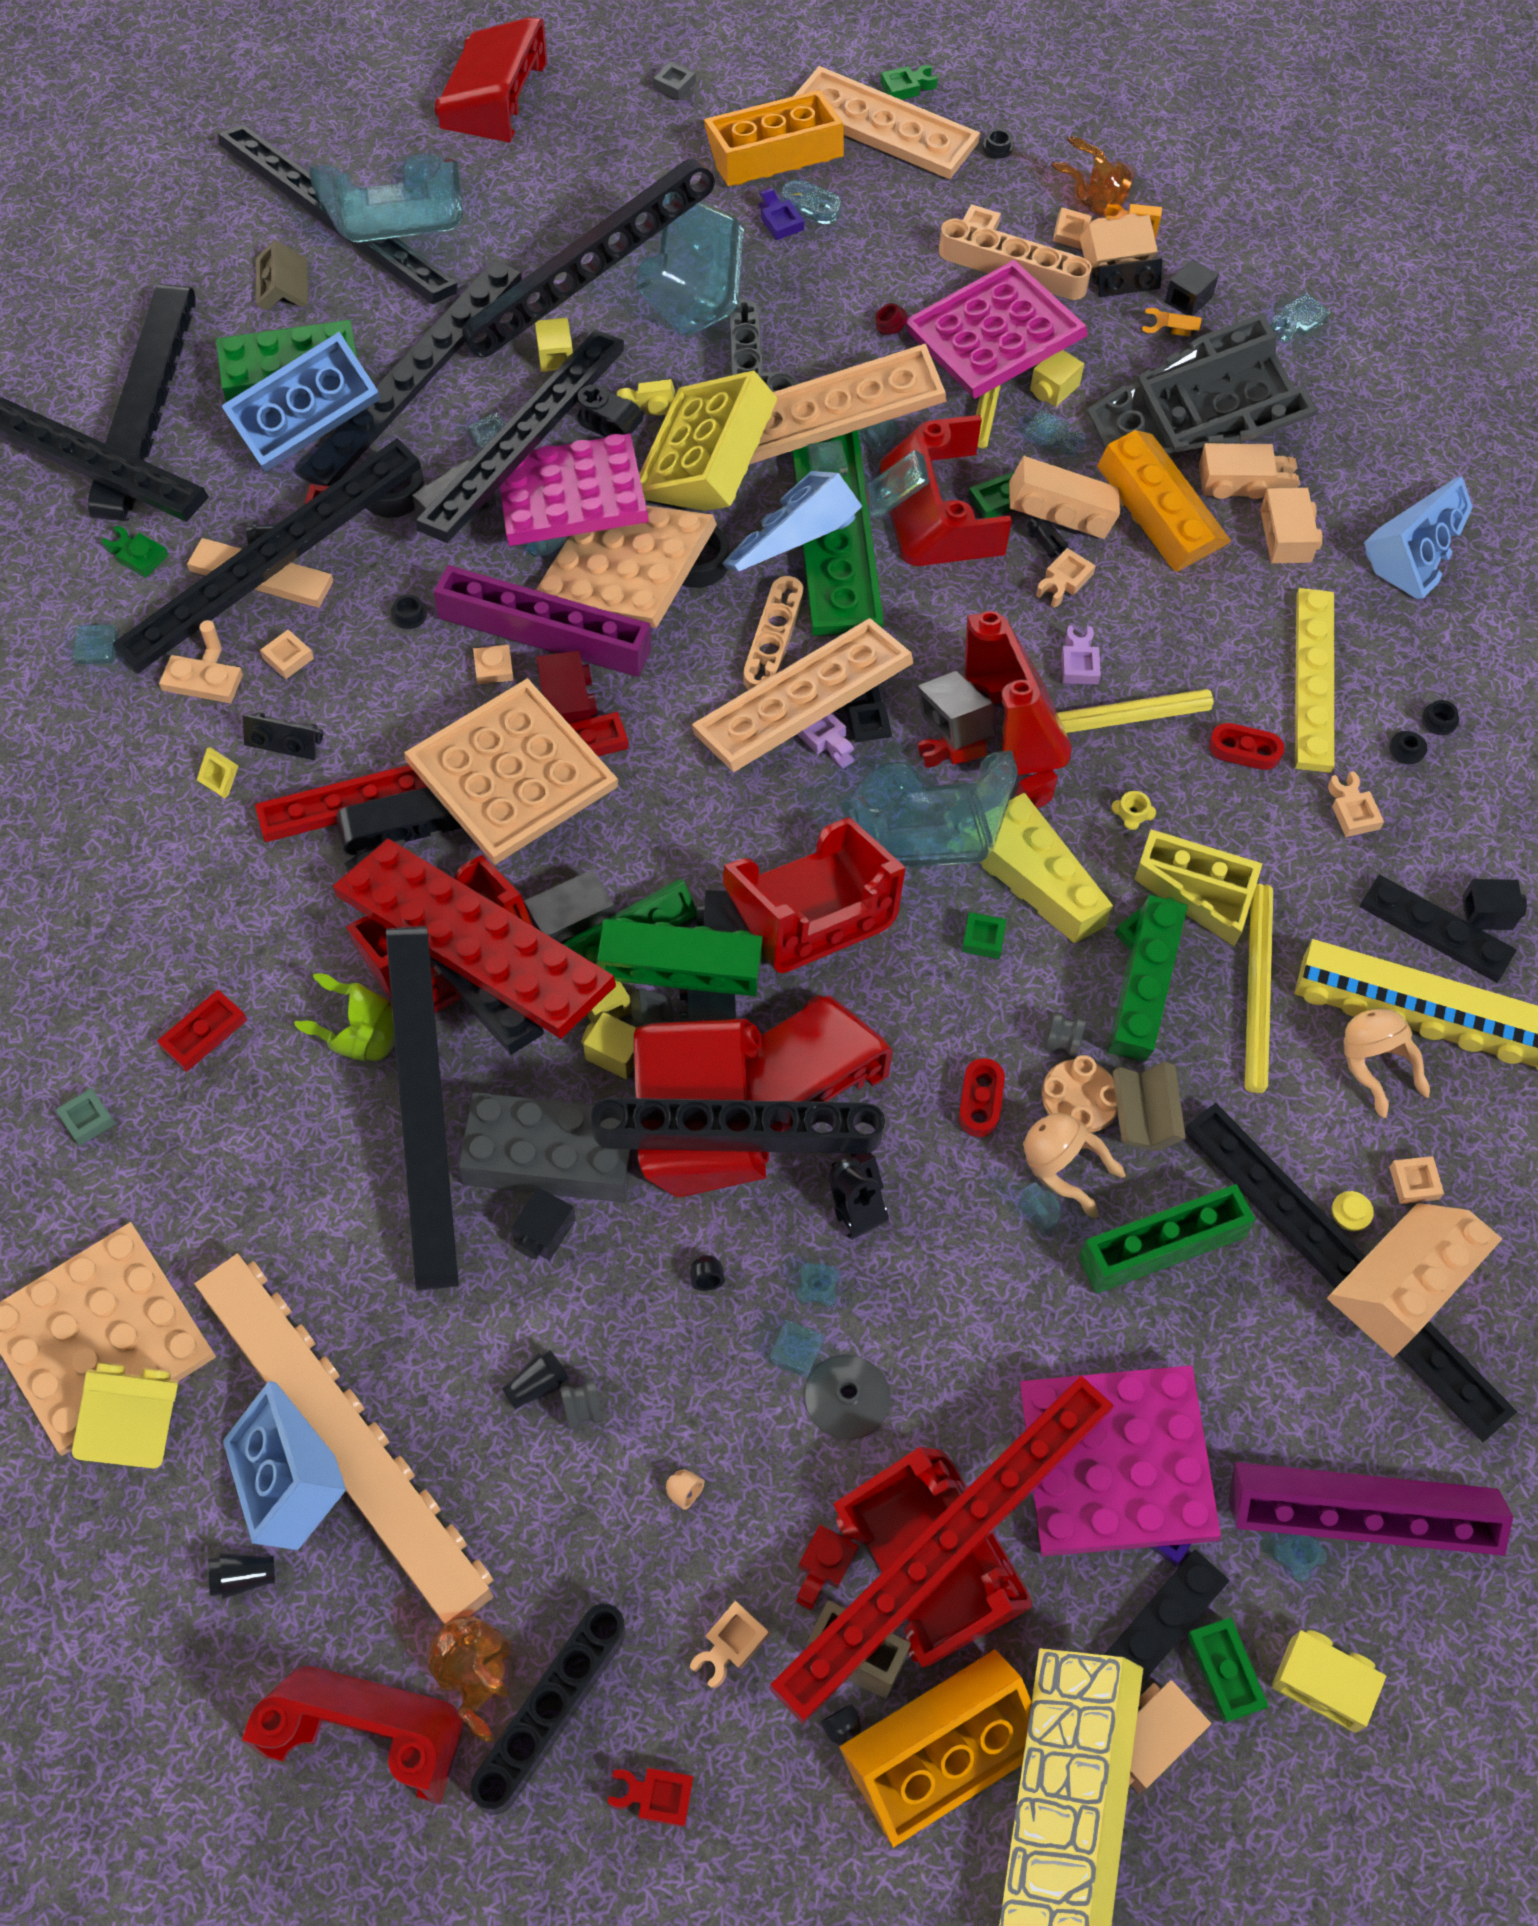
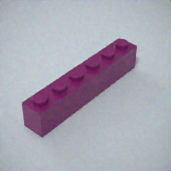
(543, 620)
(1370, 1509)

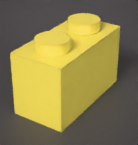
(1329, 1680)

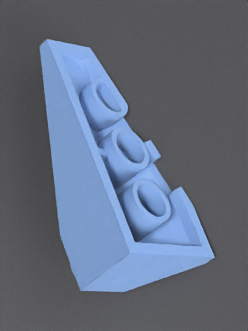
(809, 511)
(1416, 540)

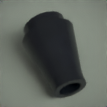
(538, 1378)
(239, 1573)

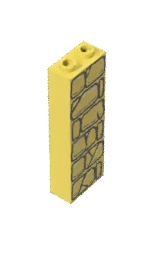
(1072, 1791)

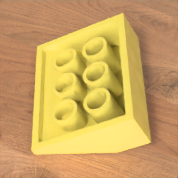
(707, 442)

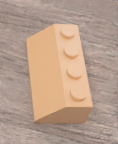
(1413, 1273)

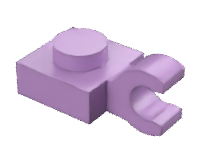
(829, 735)

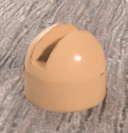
(681, 1484)

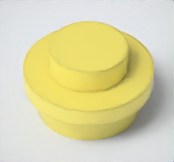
(1352, 1211)

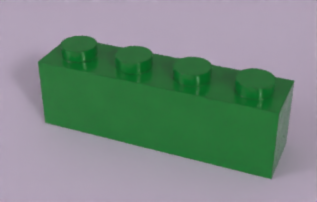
(681, 956)
(1147, 978)
(1166, 1238)

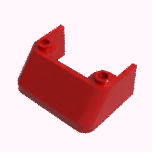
(935, 529)

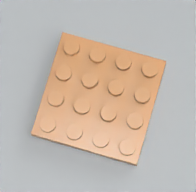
(631, 566)
(511, 770)
(90, 1311)

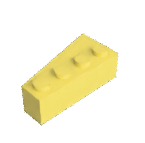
(1046, 873)

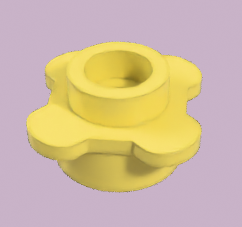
(1135, 800)

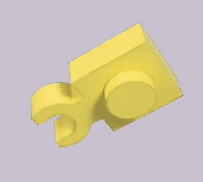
(651, 397)

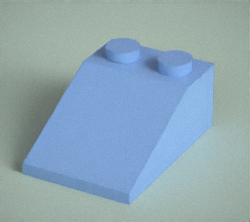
(281, 1471)

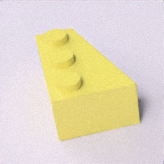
(1208, 880)

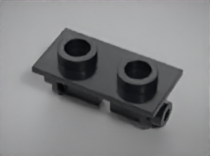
(1128, 277)
(281, 737)

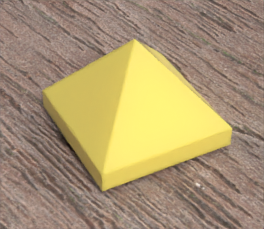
(217, 772)

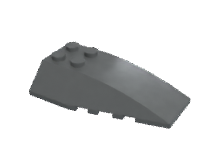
(1213, 392)

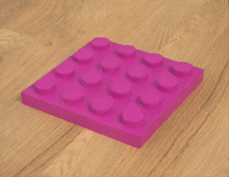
(995, 328)
(573, 490)
(1136, 1475)

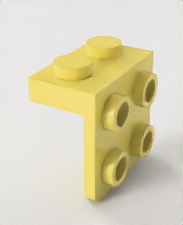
(124, 1416)

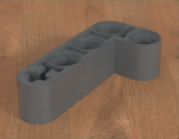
(746, 346)

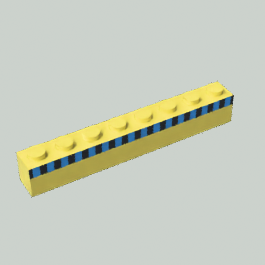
(1426, 1001)

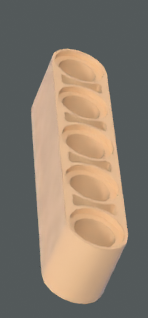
(990, 249)

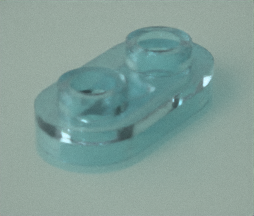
(812, 201)

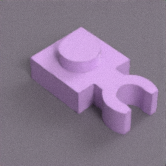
(1079, 659)

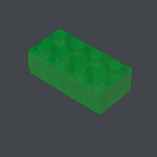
(254, 356)

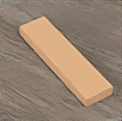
(291, 582)

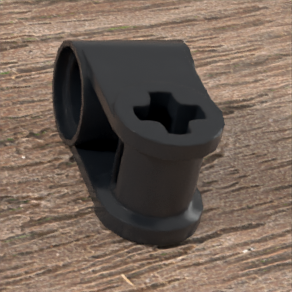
(608, 415)
(856, 1198)

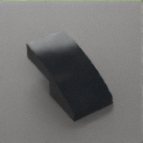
(868, 717)

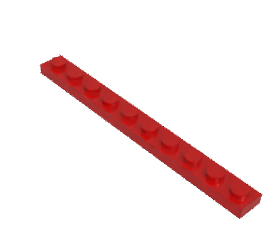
(319, 806)
(939, 1550)

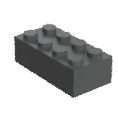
(542, 1145)

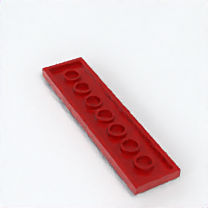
(477, 938)

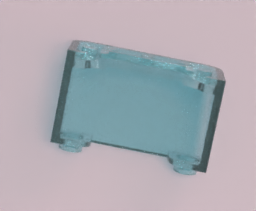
(422, 204)
(697, 268)
(934, 822)

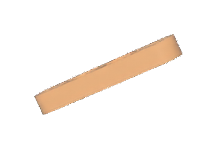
(771, 634)

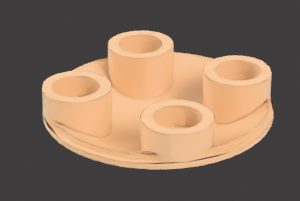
(1082, 1091)

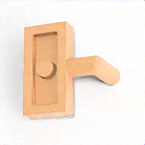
(202, 677)

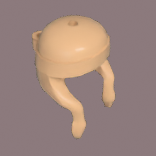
(1378, 1033)
(1054, 1144)

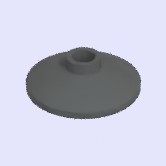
(844, 1416)

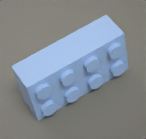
(301, 401)

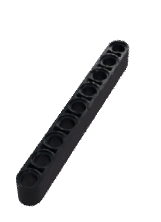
(603, 257)
(145, 390)
(421, 1109)

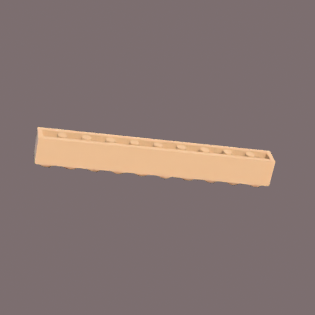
(371, 1477)

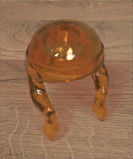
(1107, 184)
(469, 1659)

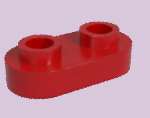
(1245, 746)
(981, 1099)

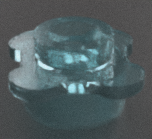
(818, 1273)
(1300, 1567)

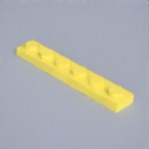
(1314, 681)

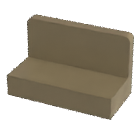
(281, 274)
(1149, 1107)

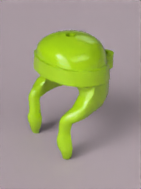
(370, 1019)

